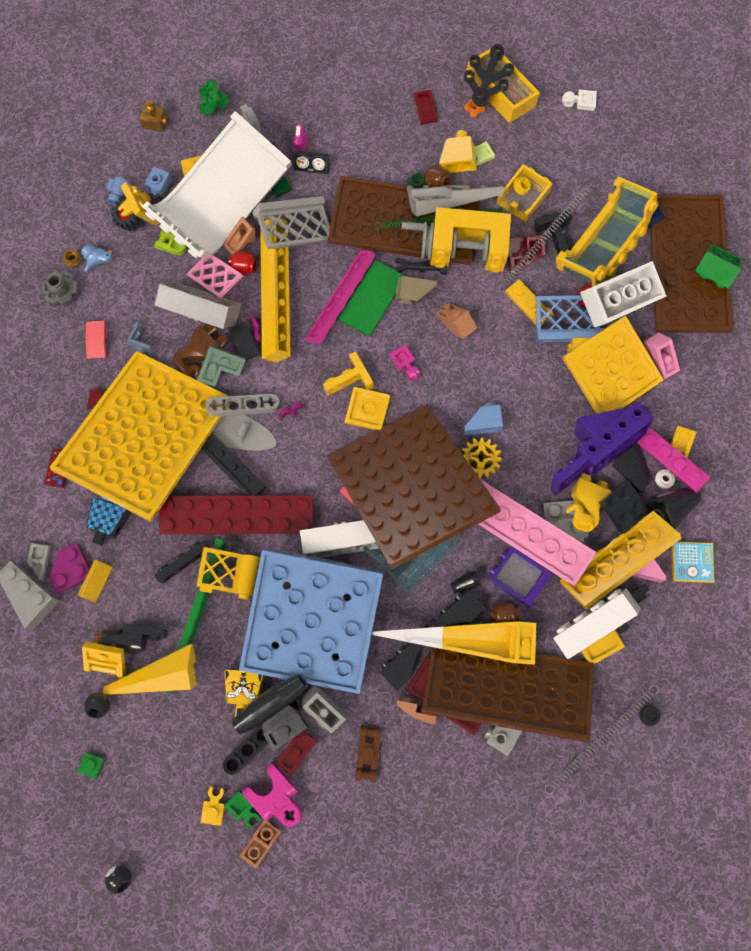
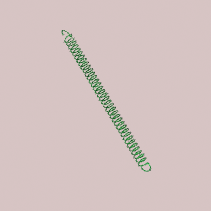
(429, 219)

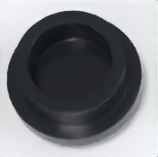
(649, 715)

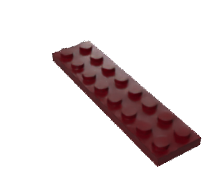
(236, 514)

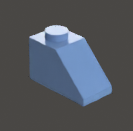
(485, 420)

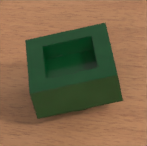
(281, 187)

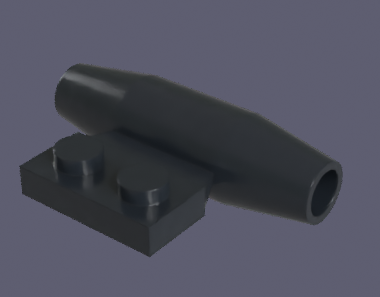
(273, 710)

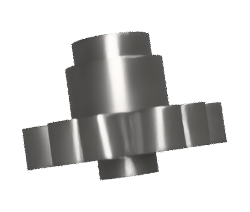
(60, 288)

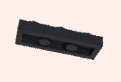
(180, 562)

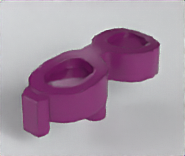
(257, 323)
(287, 410)

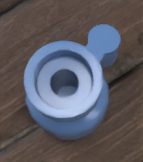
(114, 186)

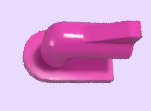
(300, 139)

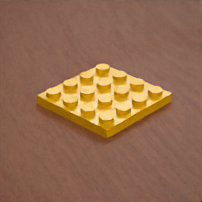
(613, 367)

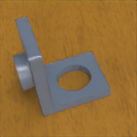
(138, 346)

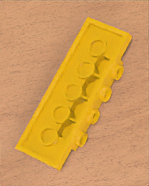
(623, 559)

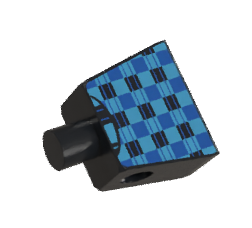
(106, 520)

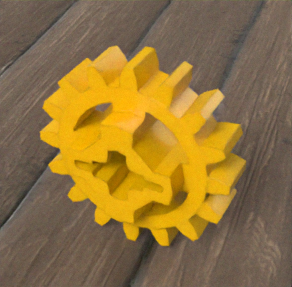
(488, 459)

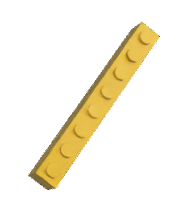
(275, 298)

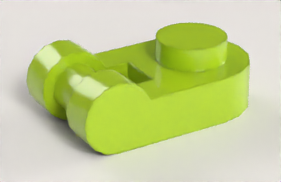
(172, 246)

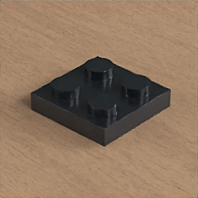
(624, 507)

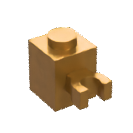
(153, 117)

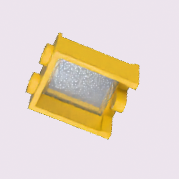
(524, 205)

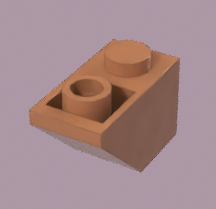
(456, 320)

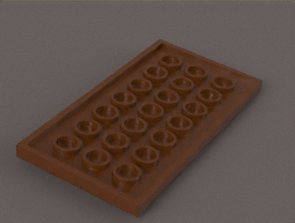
(367, 202)
(676, 251)
(535, 698)

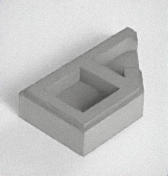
(38, 559)

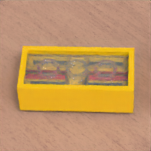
(520, 94)

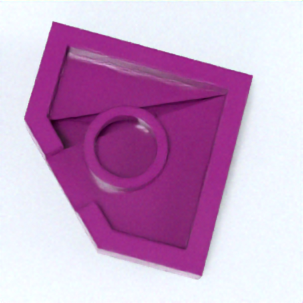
(68, 569)

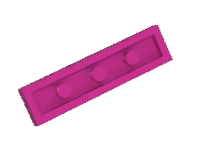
(673, 460)

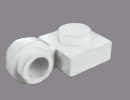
(585, 99)

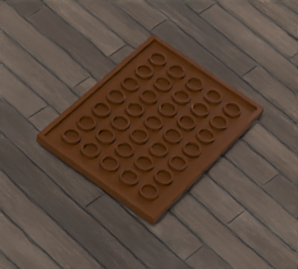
(412, 486)

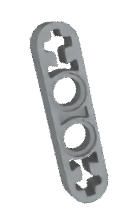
(242, 401)

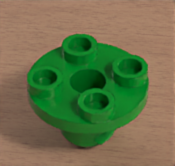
(212, 98)

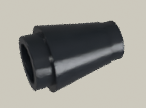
(466, 582)

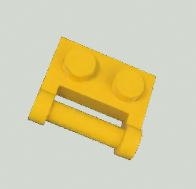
(104, 659)

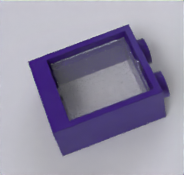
(518, 575)

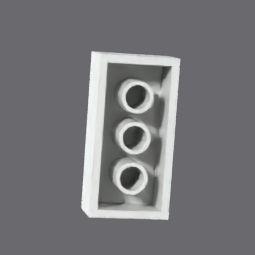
(623, 294)
(597, 623)

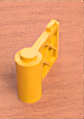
(243, 578)

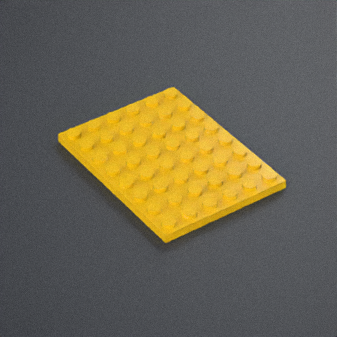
(140, 436)

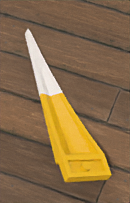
(498, 641)

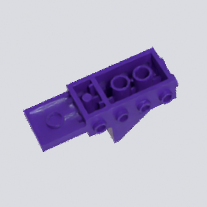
(602, 440)

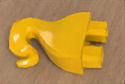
(586, 505)

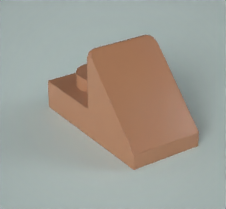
(240, 236)

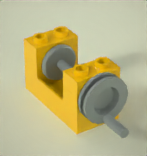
(465, 230)

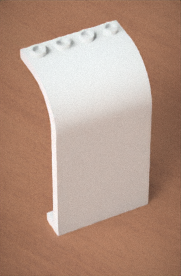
(220, 188)

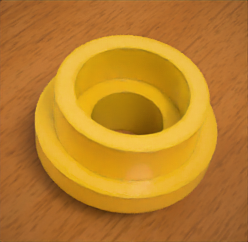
(521, 185)

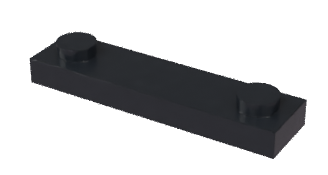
(232, 466)

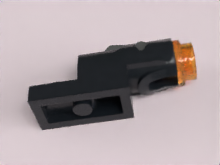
(131, 638)

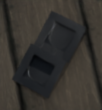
(244, 341)

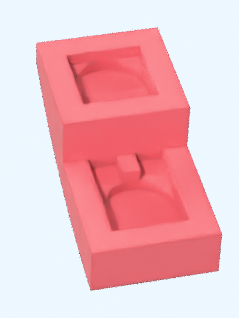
(95, 339)

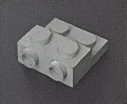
(556, 515)

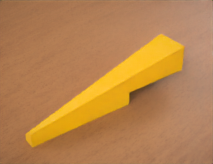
(165, 674)

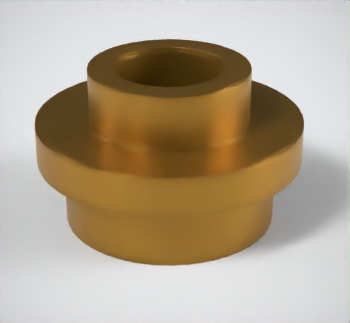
(68, 255)

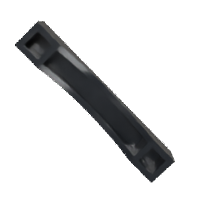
(462, 612)

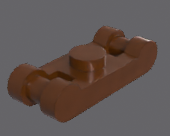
(368, 753)

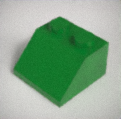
(719, 266)

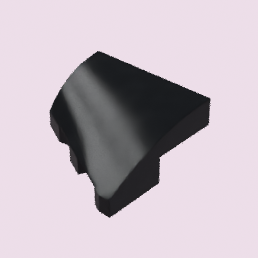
(634, 468)

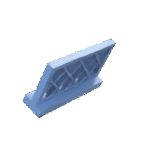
(560, 334)

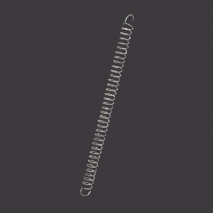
(538, 241)
(554, 787)

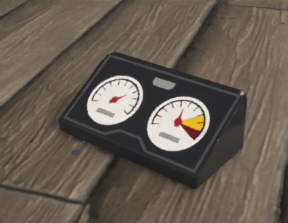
(311, 162)

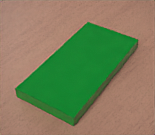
(371, 299)

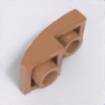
(410, 708)
(260, 844)

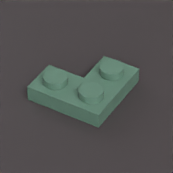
(218, 360)

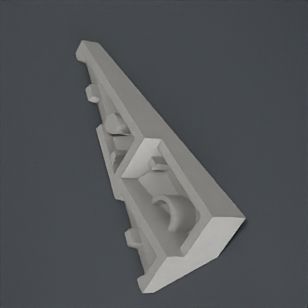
(426, 199)

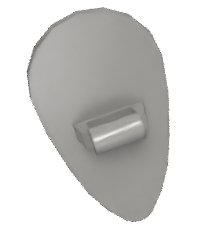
(244, 433)

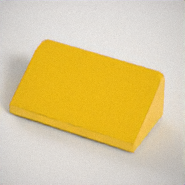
(95, 581)

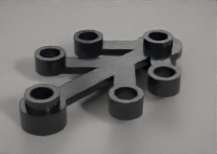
(488, 77)

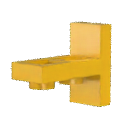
(349, 376)

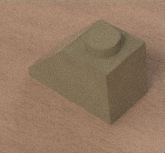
(412, 289)

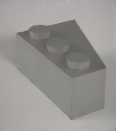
(27, 595)

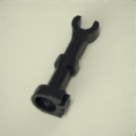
(422, 266)

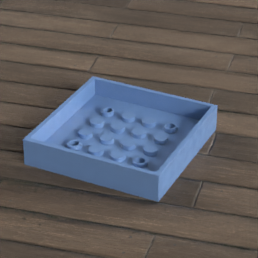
(311, 620)

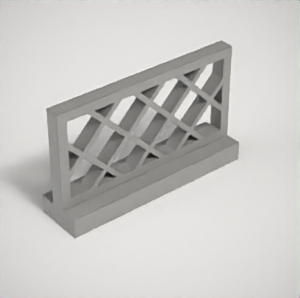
(288, 208)

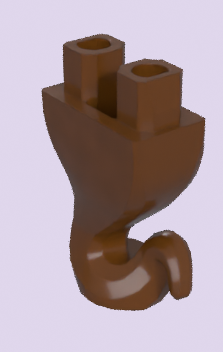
(198, 349)

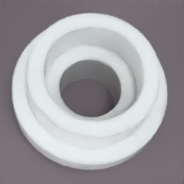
(663, 484)

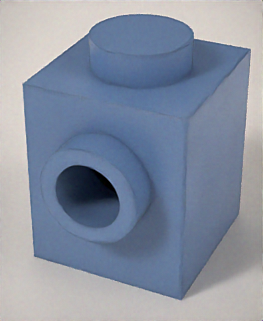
(158, 183)

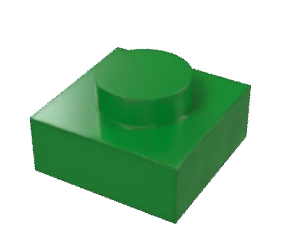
(91, 765)

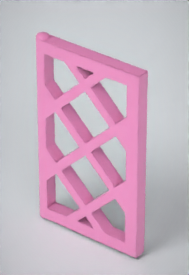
(228, 284)

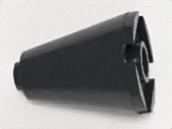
(674, 505)

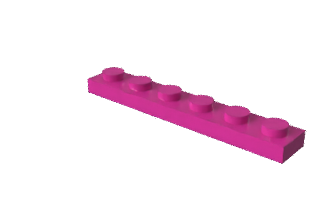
(340, 296)

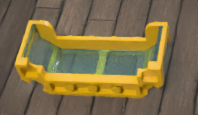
(611, 234)

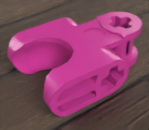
(278, 800)

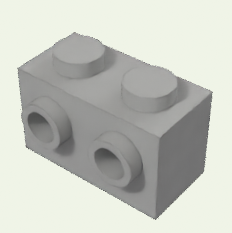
(323, 708)
(502, 738)

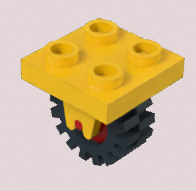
(130, 210)

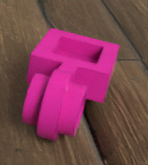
(403, 359)

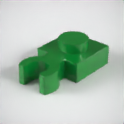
(240, 807)

